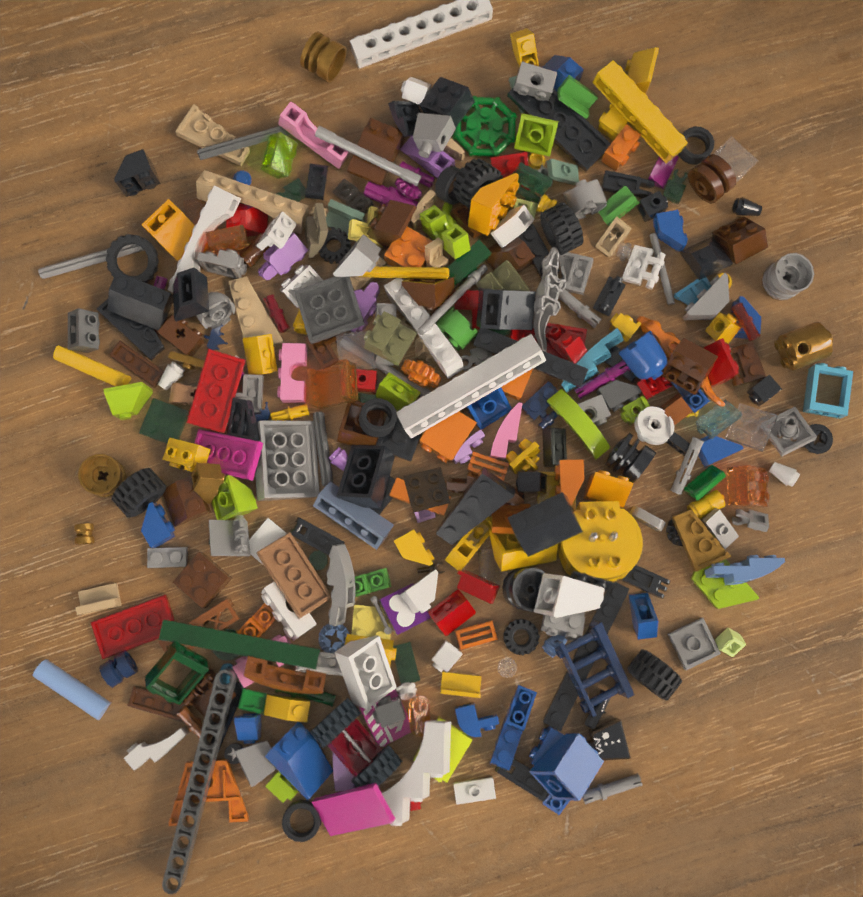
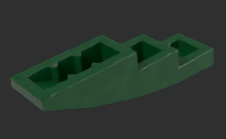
(468, 262)

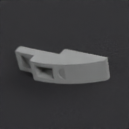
(341, 576)

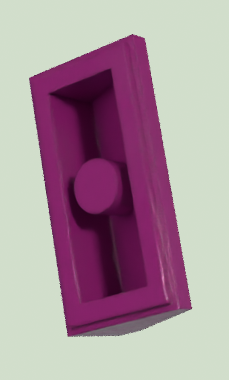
(662, 171)

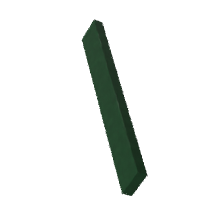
(239, 644)

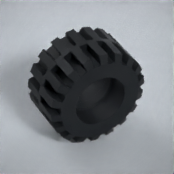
(473, 177)
(561, 228)
(138, 491)
(654, 674)

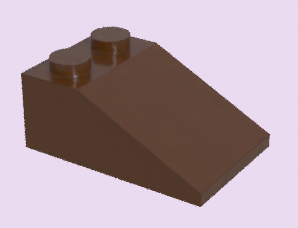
(382, 141)

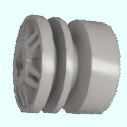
(797, 274)

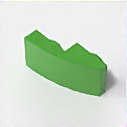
(372, 582)

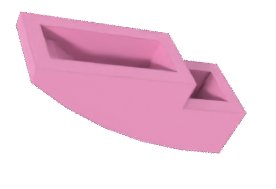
(506, 433)

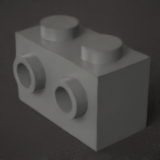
(83, 330)
(389, 711)

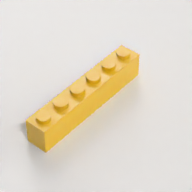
(639, 111)

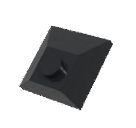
(706, 258)

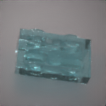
(718, 419)

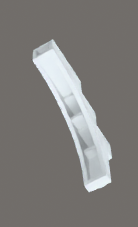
(431, 761)

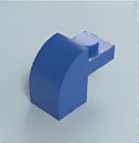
(469, 722)

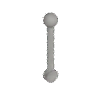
(388, 630)

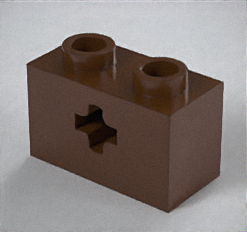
(189, 344)

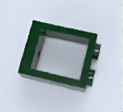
(185, 656)

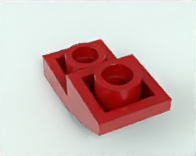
(653, 387)

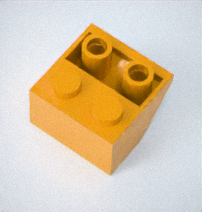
(607, 488)

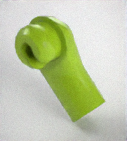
(447, 210)

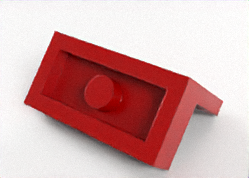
(478, 586)
(452, 612)

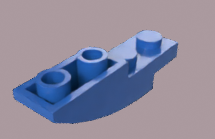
(512, 727)

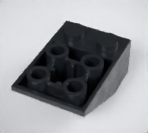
(505, 309)

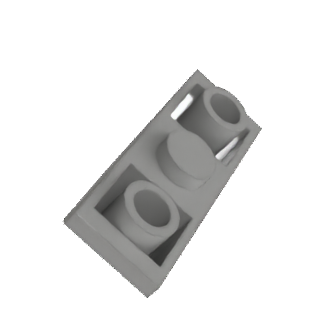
(709, 301)

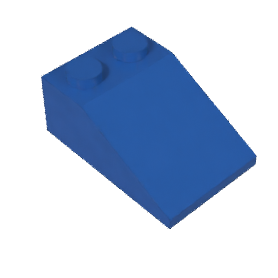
(300, 760)

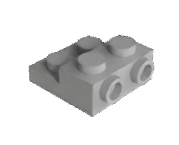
(226, 264)
(569, 626)

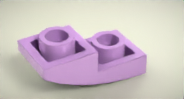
(464, 452)
(342, 776)

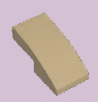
(425, 203)
(434, 254)

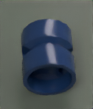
(115, 671)

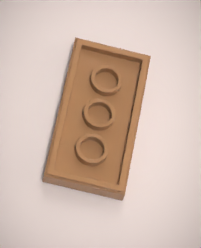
(294, 575)

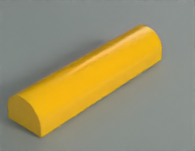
(90, 367)

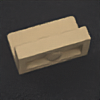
(98, 599)

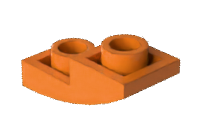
(259, 622)

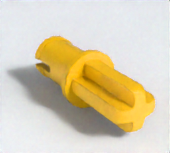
(290, 413)

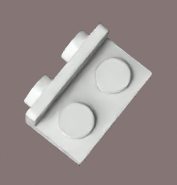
(277, 232)
(304, 277)

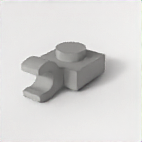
(754, 519)

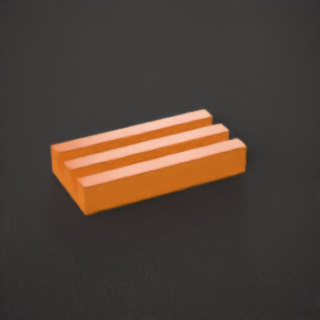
(489, 459)
(491, 630)

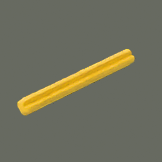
(408, 272)

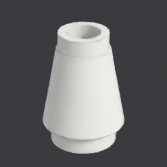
(171, 375)
(785, 474)

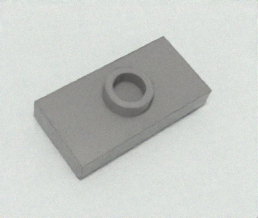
(720, 528)

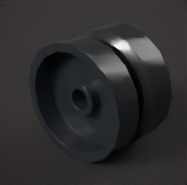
(522, 587)

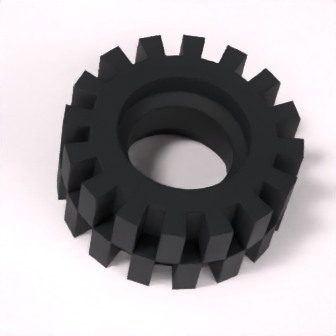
(338, 255)
(533, 639)

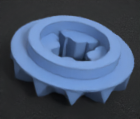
(325, 643)

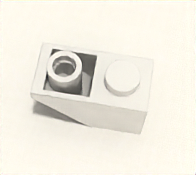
(512, 225)

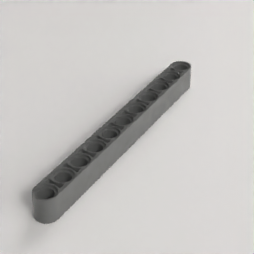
(190, 808)

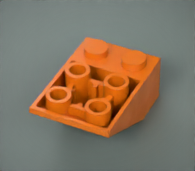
(570, 477)

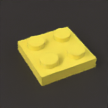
(368, 622)

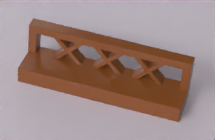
(209, 616)

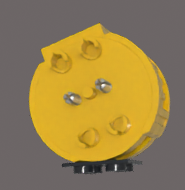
(605, 548)

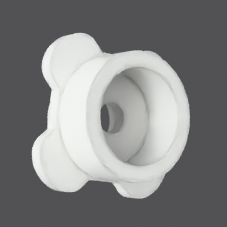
(406, 691)

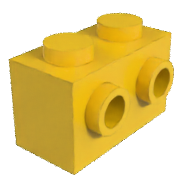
(185, 454)

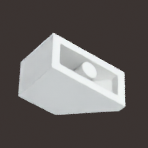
(421, 593)
(446, 657)

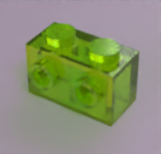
(279, 155)

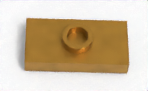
(187, 361)

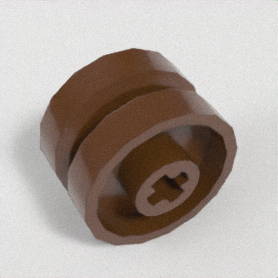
(712, 178)

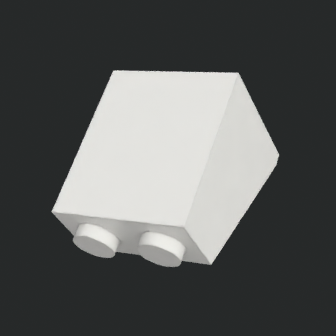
(566, 596)

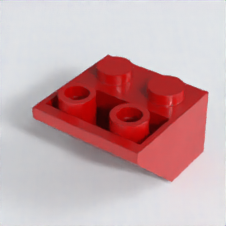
(724, 367)

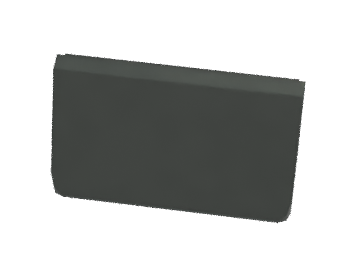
(554, 446)

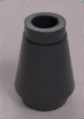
(745, 207)

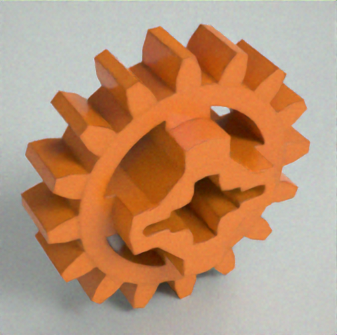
(421, 373)

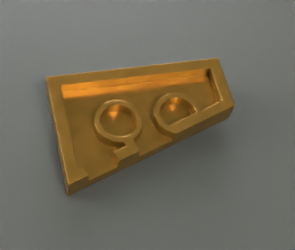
(697, 541)

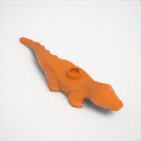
(668, 343)

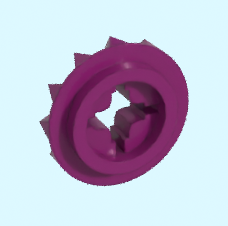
(408, 189)

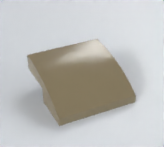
(316, 230)

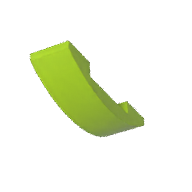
(579, 423)

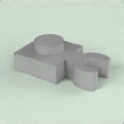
(477, 356)

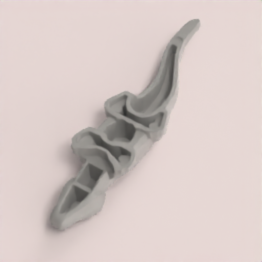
(547, 296)

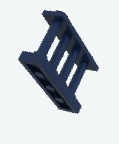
(612, 669)

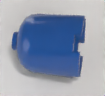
(645, 357)

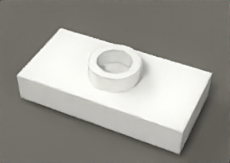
(474, 790)

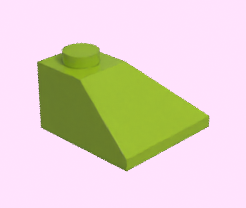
(536, 134)
(127, 399)
(233, 499)

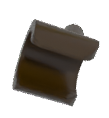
(430, 569)

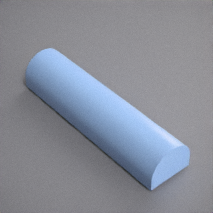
(71, 689)

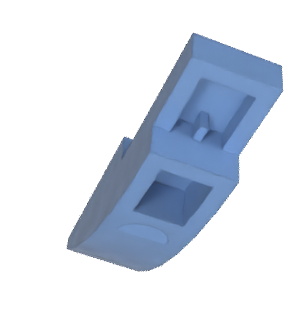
(745, 570)

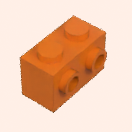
(621, 147)

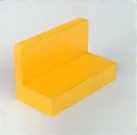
(260, 354)
(460, 684)

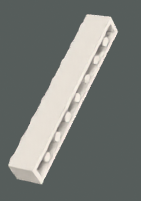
(471, 386)

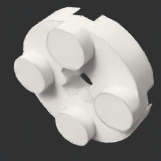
(650, 435)

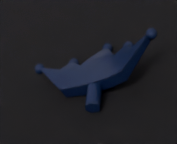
(215, 339)
(264, 415)

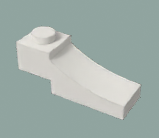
(141, 753)

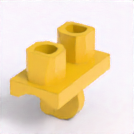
(526, 459)

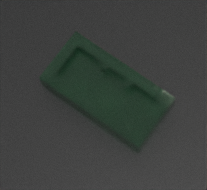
(406, 663)

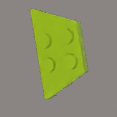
(721, 594)

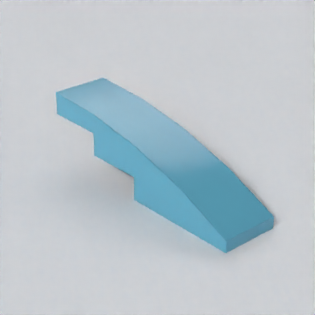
(596, 355)

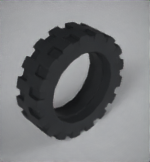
(129, 239)

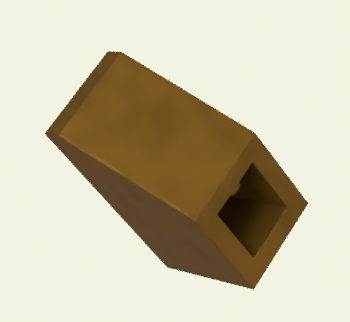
(207, 480)

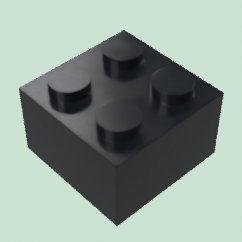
(448, 99)

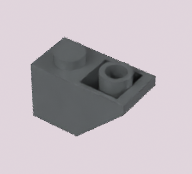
(618, 393)

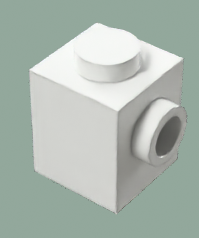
(415, 90)

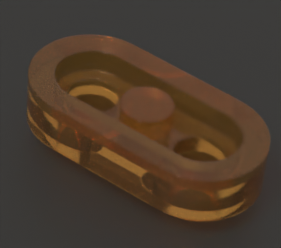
(417, 715)

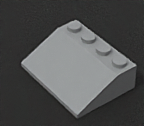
(287, 461)

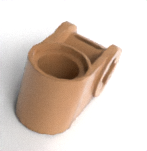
(182, 394)

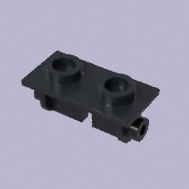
(609, 295)

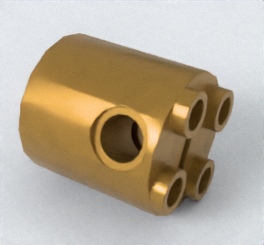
(804, 346)

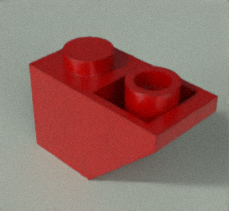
(566, 343)

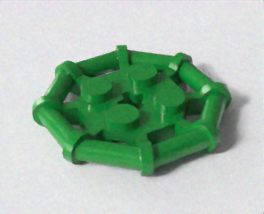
(495, 126)

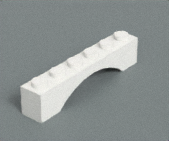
(219, 207)
(435, 341)

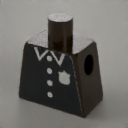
(609, 740)

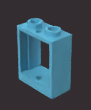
(813, 407)

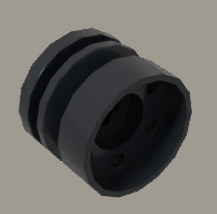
(630, 458)

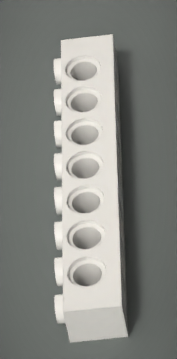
(417, 37)

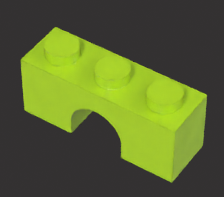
(435, 225)

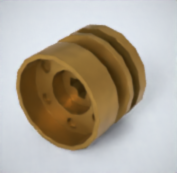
(323, 56)
(91, 475)

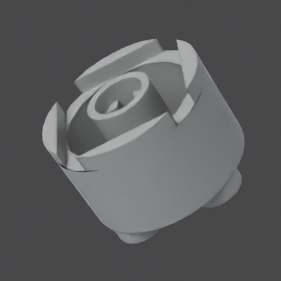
(585, 198)

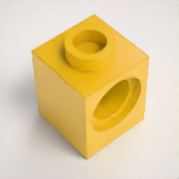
(723, 327)

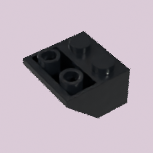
(136, 174)
(190, 294)

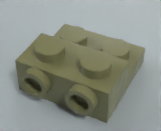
(503, 278)
(389, 338)

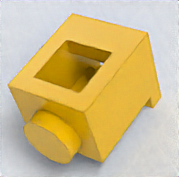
(625, 325)

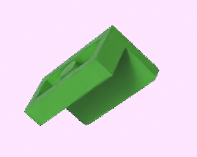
(576, 96)
(618, 205)

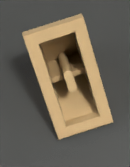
(613, 237)

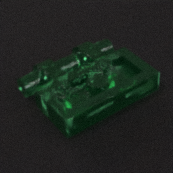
(533, 180)

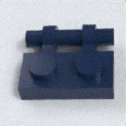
(537, 404)

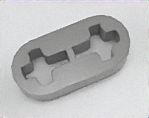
(647, 518)

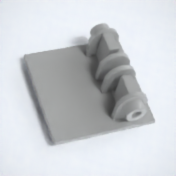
(229, 537)

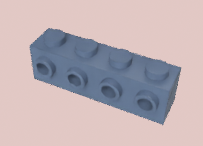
(356, 519)

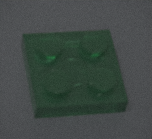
(163, 421)

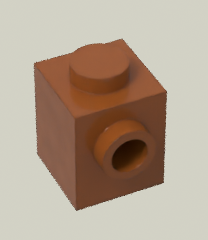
(676, 408)

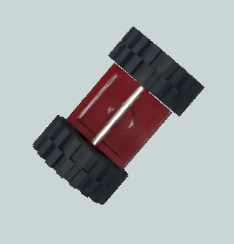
(355, 746)

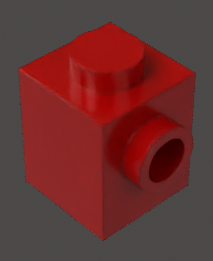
(366, 380)

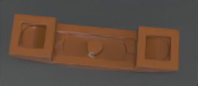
(284, 679)

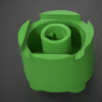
(456, 328)

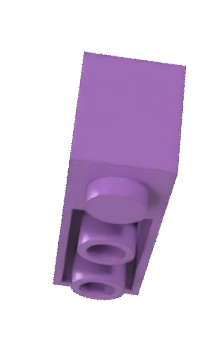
(434, 163)

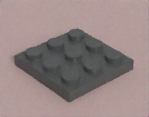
(329, 308)

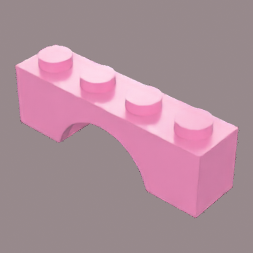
(298, 124)

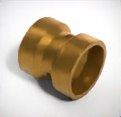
(84, 534)

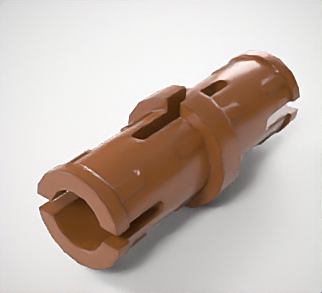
(194, 724)

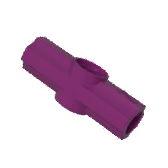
(383, 194)

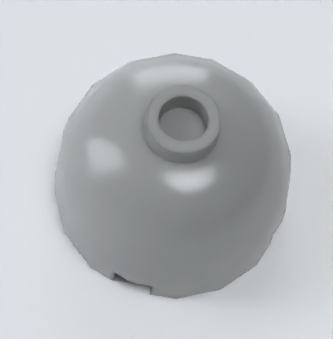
(219, 311)

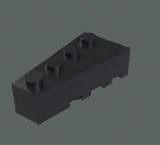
(477, 503)

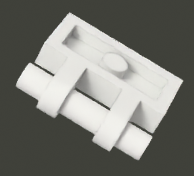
(638, 264)

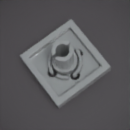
(791, 425)

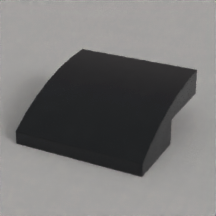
(405, 115)

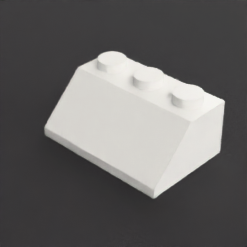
(365, 671)

